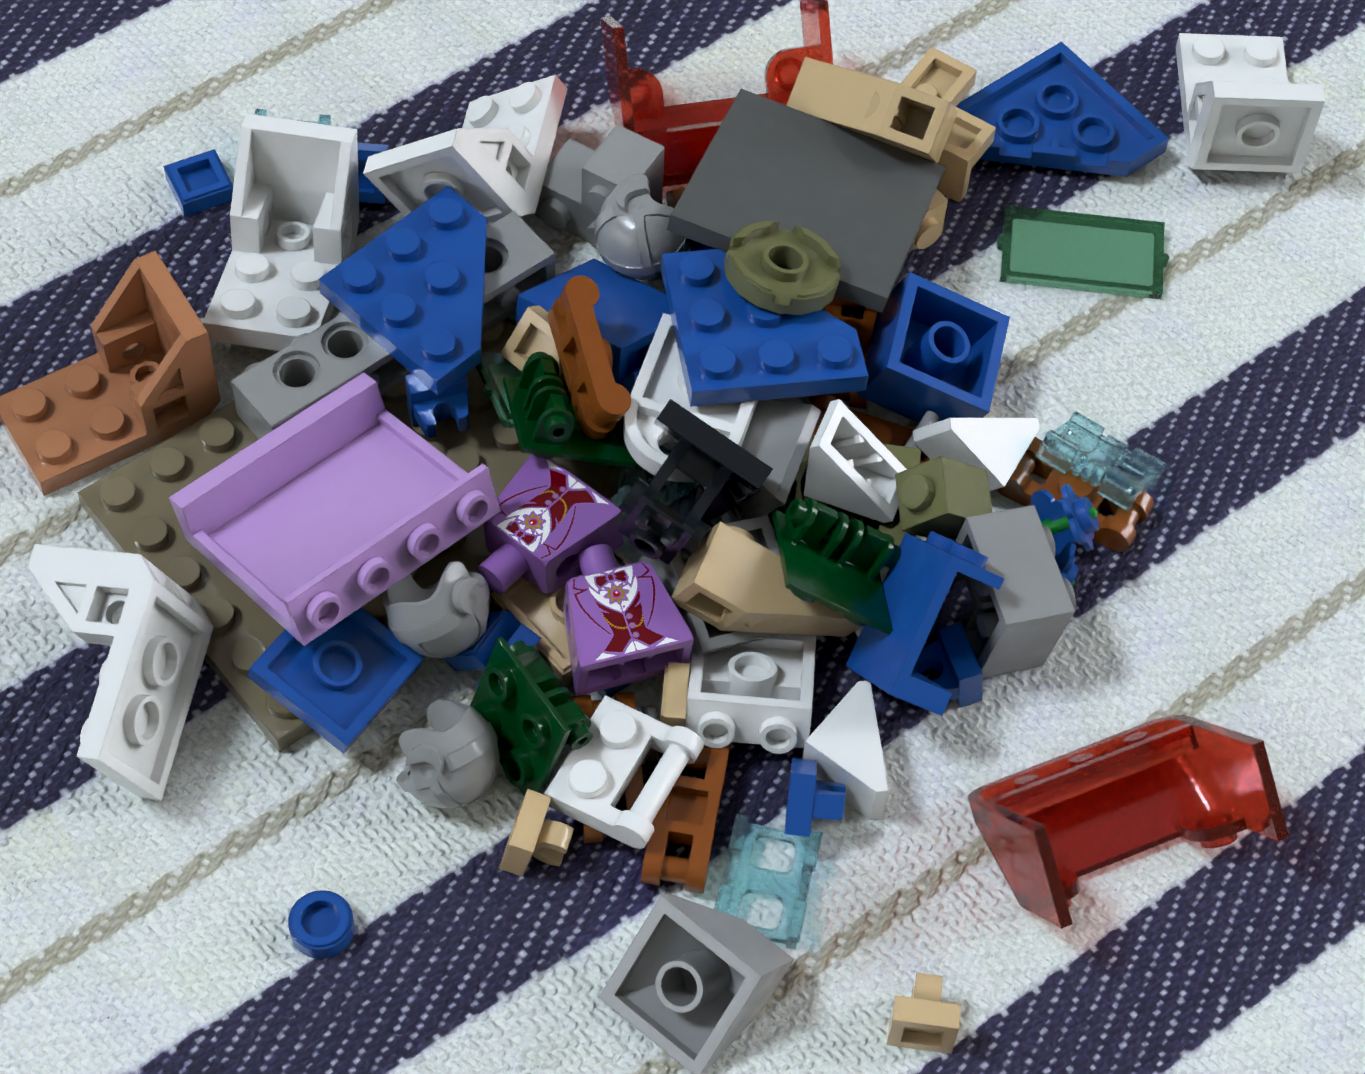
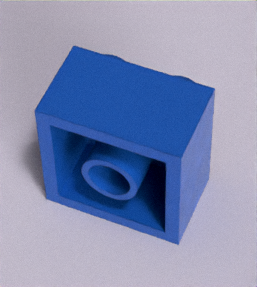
(934, 353)

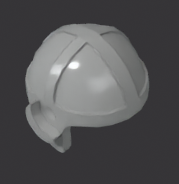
(634, 230)
(442, 616)
(454, 760)

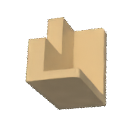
(969, 135)

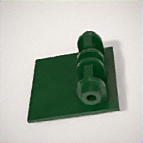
(548, 422)
(835, 561)
(528, 714)

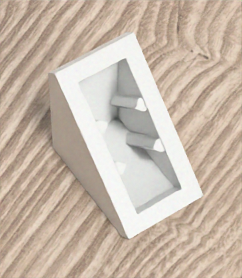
(980, 442)
(852, 467)
(851, 751)

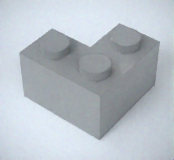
(583, 178)
(1027, 616)

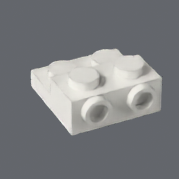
(754, 693)

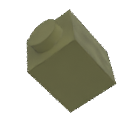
(941, 496)

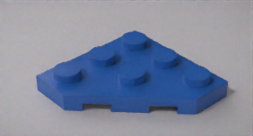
(1064, 118)
(420, 289)
(747, 352)

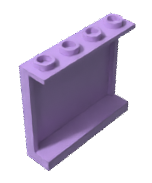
(331, 509)

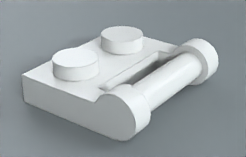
(600, 772)

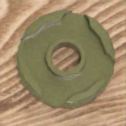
(797, 291)

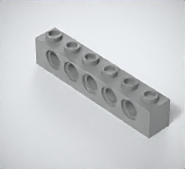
(341, 350)

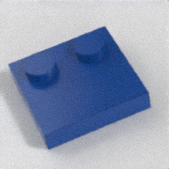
(339, 677)

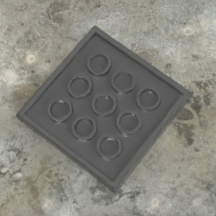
(816, 176)

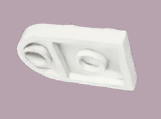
(656, 384)

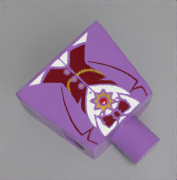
(545, 526)
(620, 623)

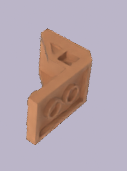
(135, 392)

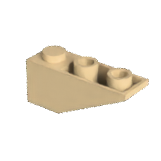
(874, 107)
(743, 589)

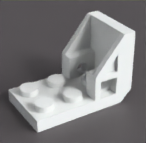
(1241, 106)
(490, 162)
(289, 227)
(153, 660)

